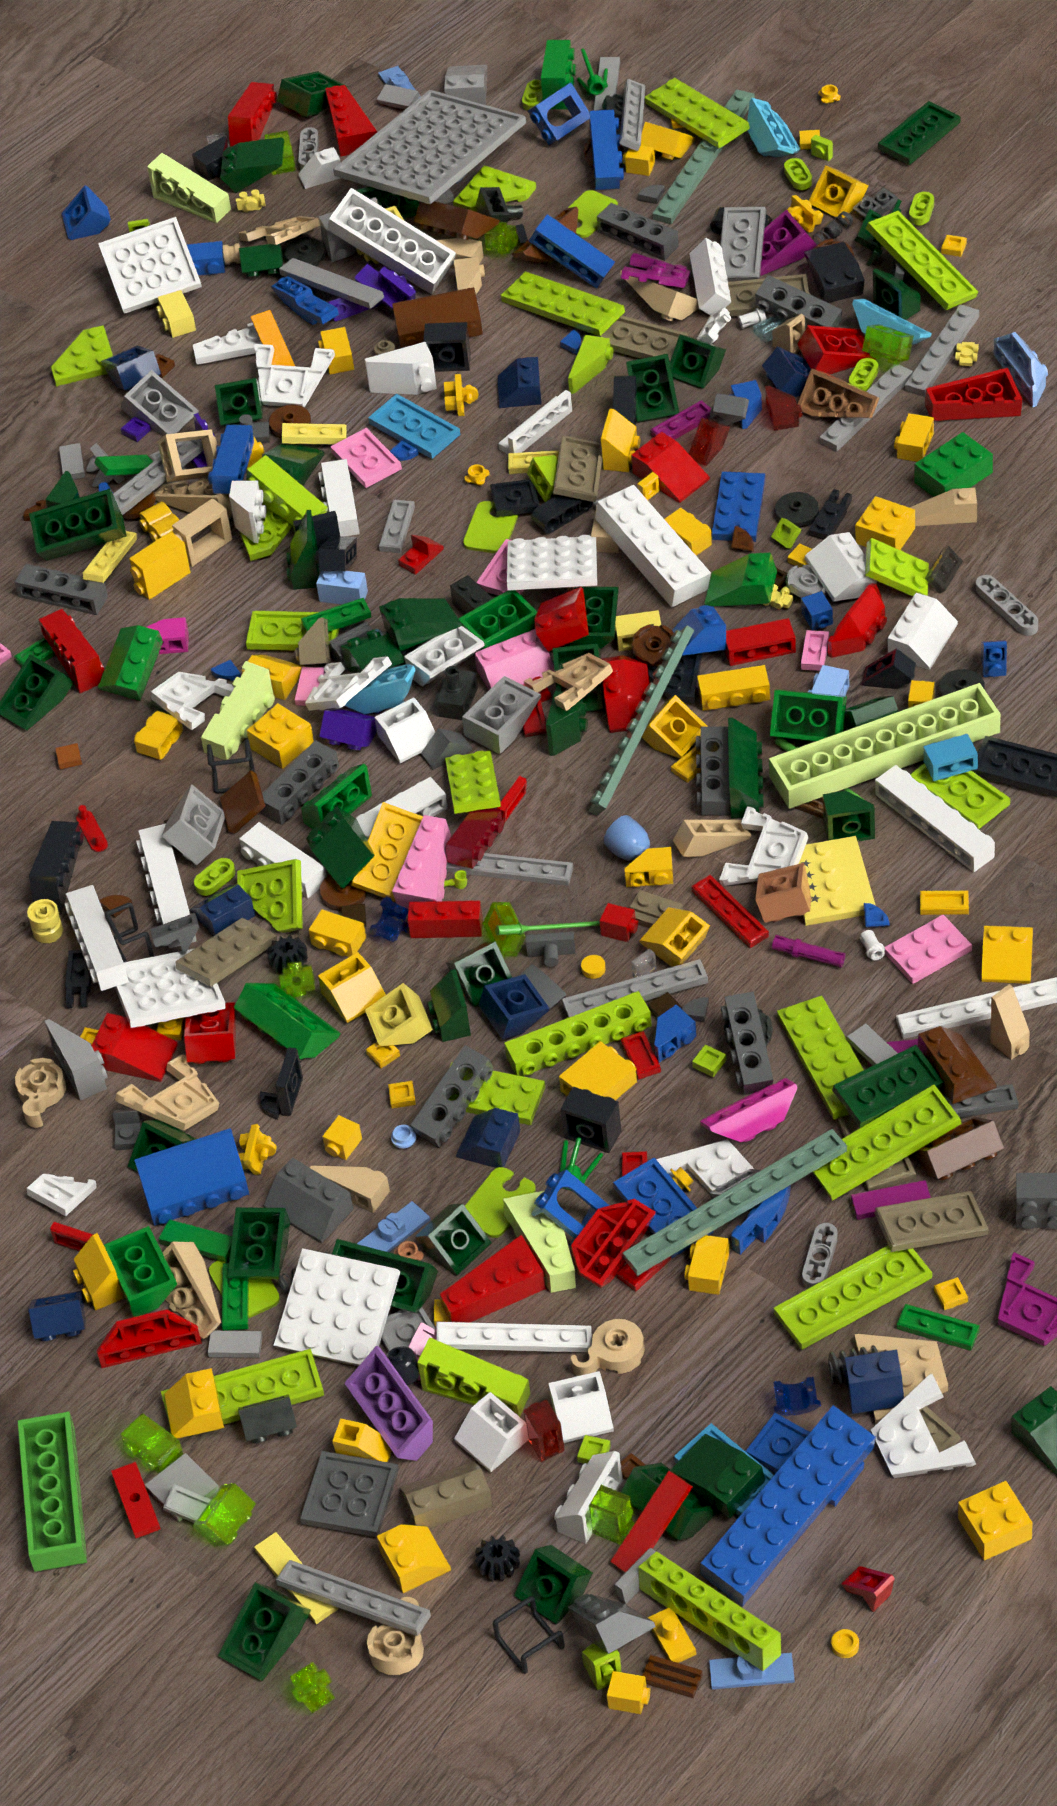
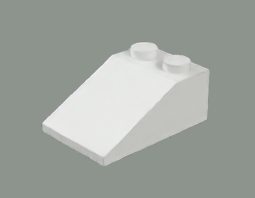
(402, 371)

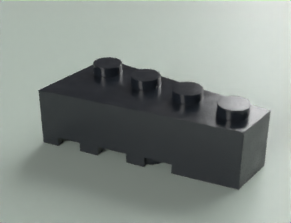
(56, 862)

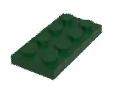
(919, 132)
(886, 1085)

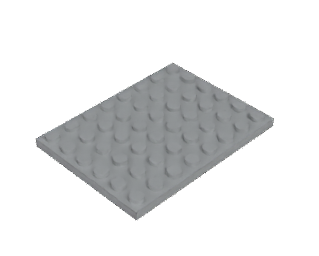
(429, 146)

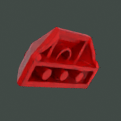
(859, 624)
(624, 690)
(606, 1236)
(147, 1337)

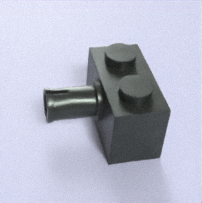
(492, 204)
(456, 693)

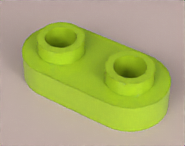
(532, 94)
(798, 173)
(921, 208)
(864, 373)
(212, 879)

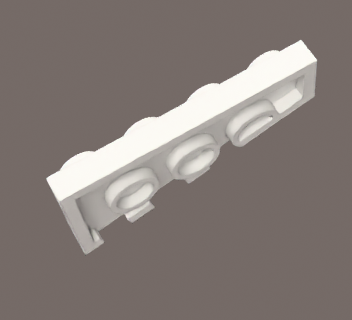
(232, 345)

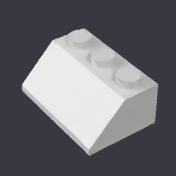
(840, 566)
(922, 630)
(441, 652)
(574, 1516)

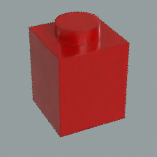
(618, 922)

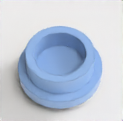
(403, 1136)

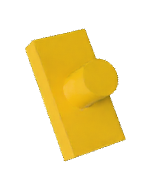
(672, 1636)

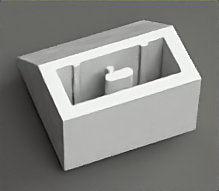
(247, 508)
(405, 729)
(581, 1406)
(491, 1432)

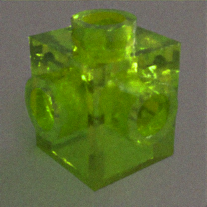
(501, 238)
(306, 974)
(312, 1687)

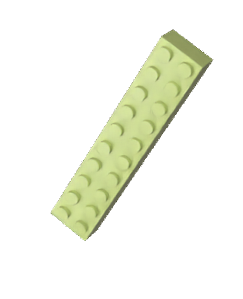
(881, 744)

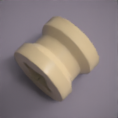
(231, 254)

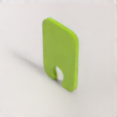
(590, 206)
(486, 531)
(487, 1202)
(261, 1291)

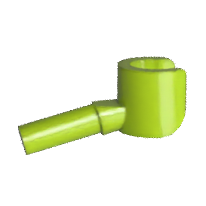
(458, 881)

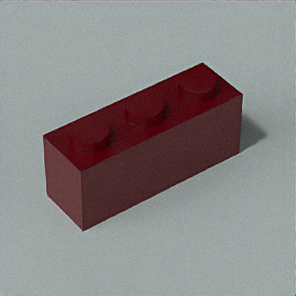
(474, 837)

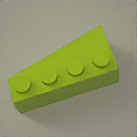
(282, 492)
(468, 1378)

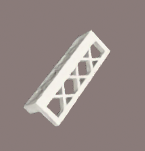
(537, 424)

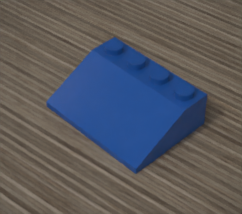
(192, 1177)

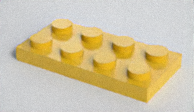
(390, 842)

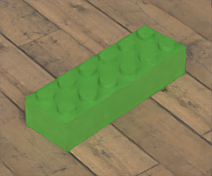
(52, 1491)

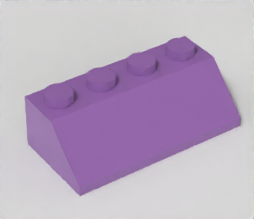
(391, 1406)

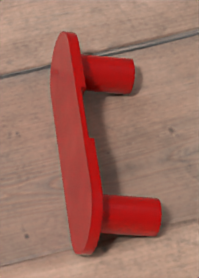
(91, 829)

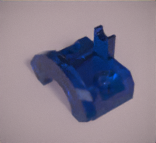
(391, 921)
(796, 1397)

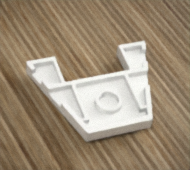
(289, 384)
(338, 689)
(186, 691)
(777, 848)
(710, 1164)
(907, 1441)

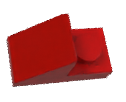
(420, 554)
(871, 1584)

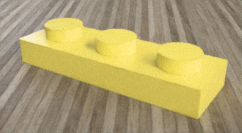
(313, 433)

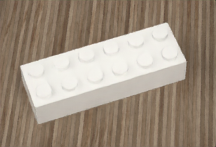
(391, 241)
(652, 545)

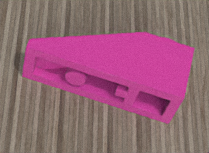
(174, 635)

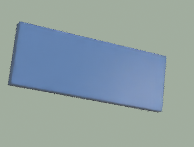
(395, 77)
(396, 1228)
(741, 1673)

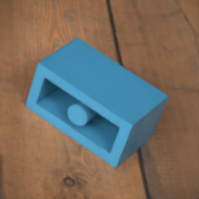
(950, 757)

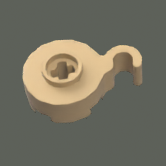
(39, 1087)
(606, 1352)
(393, 1649)

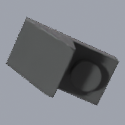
(729, 409)
(179, 929)
(126, 1127)

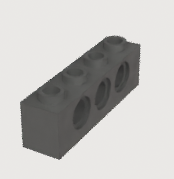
(637, 231)
(793, 298)
(61, 589)
(714, 771)
(299, 782)
(745, 1007)
(452, 1083)

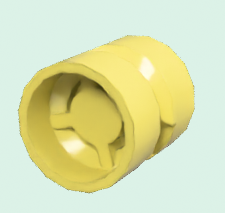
(45, 921)

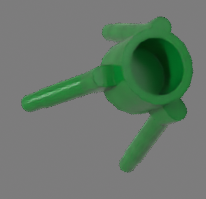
(595, 84)
(572, 1168)

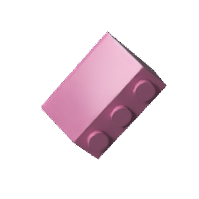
(514, 658)

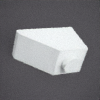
(320, 168)

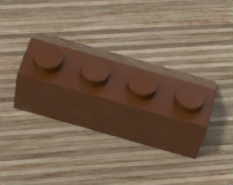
(453, 220)
(440, 308)

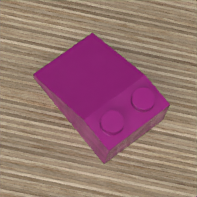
(784, 243)

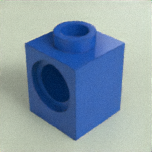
(817, 611)

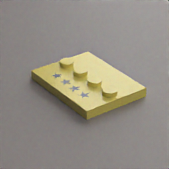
(835, 880)

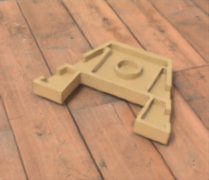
(282, 230)
(577, 676)
(177, 1105)
(916, 1361)

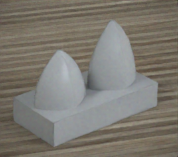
(100, 477)

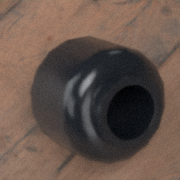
(405, 1363)

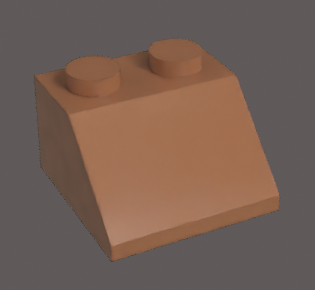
(783, 893)

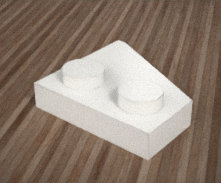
(60, 1192)

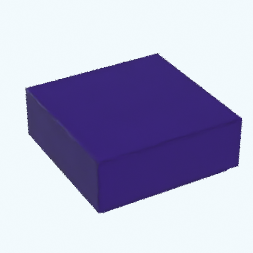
(135, 429)

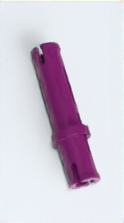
(812, 952)

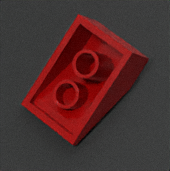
(832, 348)
(676, 469)
(562, 619)
(211, 1036)
(133, 1050)

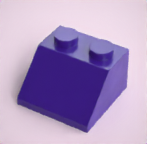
(348, 727)

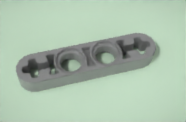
(1004, 606)

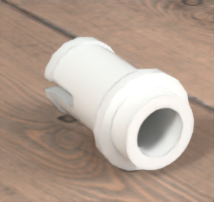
(752, 318)
(874, 949)

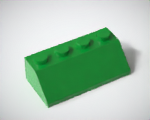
(285, 1019)

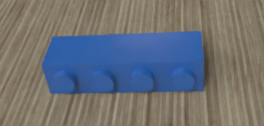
(605, 150)
(571, 251)
(207, 257)
(231, 458)

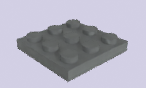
(349, 1494)

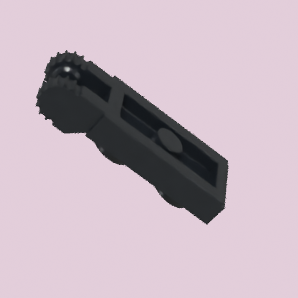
(830, 515)
(77, 978)

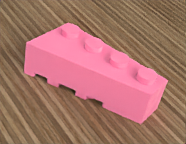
(425, 864)

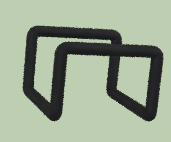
(211, 762)
(118, 936)
(557, 1637)

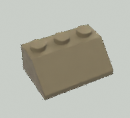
(447, 1495)

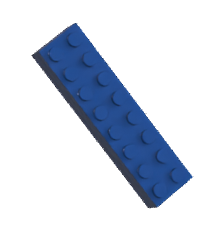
(787, 1506)

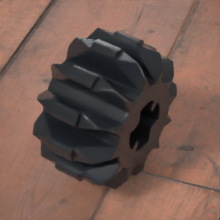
(286, 951)
(497, 1558)

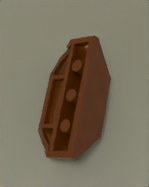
(529, 252)

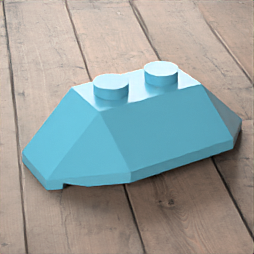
(769, 130)
(871, 314)
(384, 691)

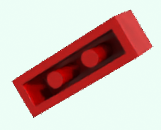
(760, 642)
(445, 919)

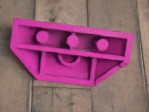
(753, 1113)

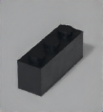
(337, 553)

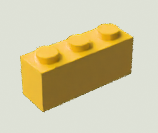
(733, 687)

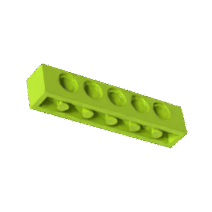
(578, 1034)
(710, 1611)

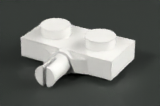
(713, 325)

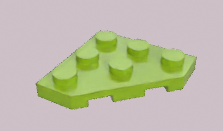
(511, 186)
(83, 357)
(274, 532)
(276, 893)

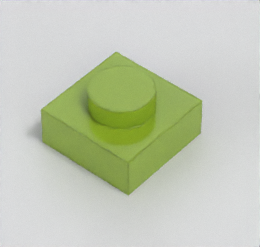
(821, 147)
(786, 533)
(709, 1060)
(592, 1446)

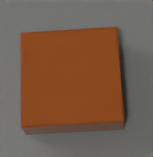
(68, 756)

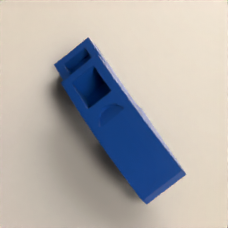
(303, 302)
(761, 1221)

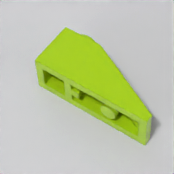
(590, 361)

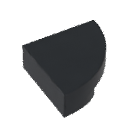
(522, 237)
(270, 1104)

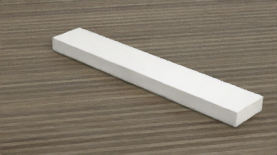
(515, 1336)

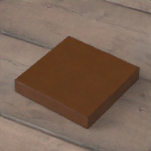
(242, 802)

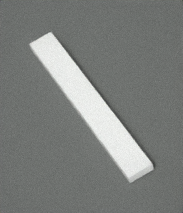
(973, 1008)

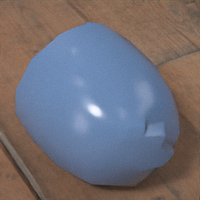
(626, 838)

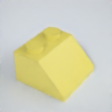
(398, 1017)

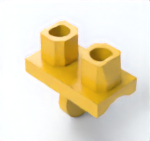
(804, 214)
(466, 394)
(257, 1149)

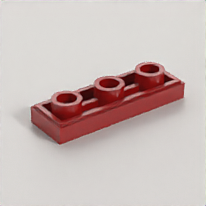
(132, 1489)

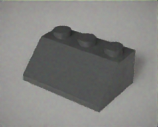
(310, 1199)
(608, 1621)

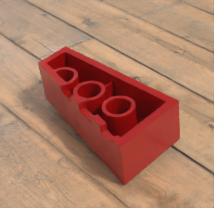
(251, 113)
(349, 121)
(975, 397)
(494, 1284)

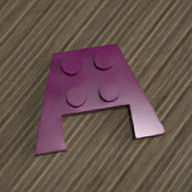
(656, 270)
(1026, 1307)

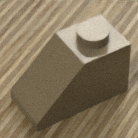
(314, 645)

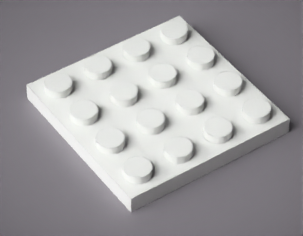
(149, 264)
(551, 562)
(163, 993)
(336, 1307)

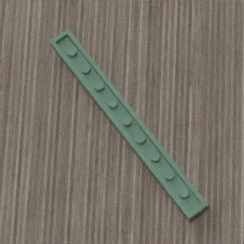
(696, 166)
(638, 724)
(734, 1202)

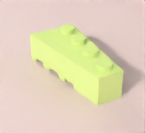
(186, 189)
(239, 711)
(544, 1239)

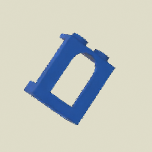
(575, 106)
(548, 1203)

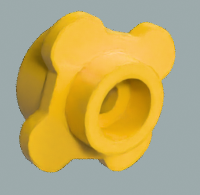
(829, 94)
(477, 474)
(682, 1178)

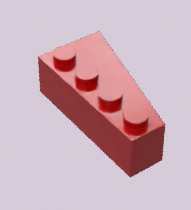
(72, 650)

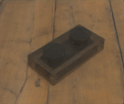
(944, 569)

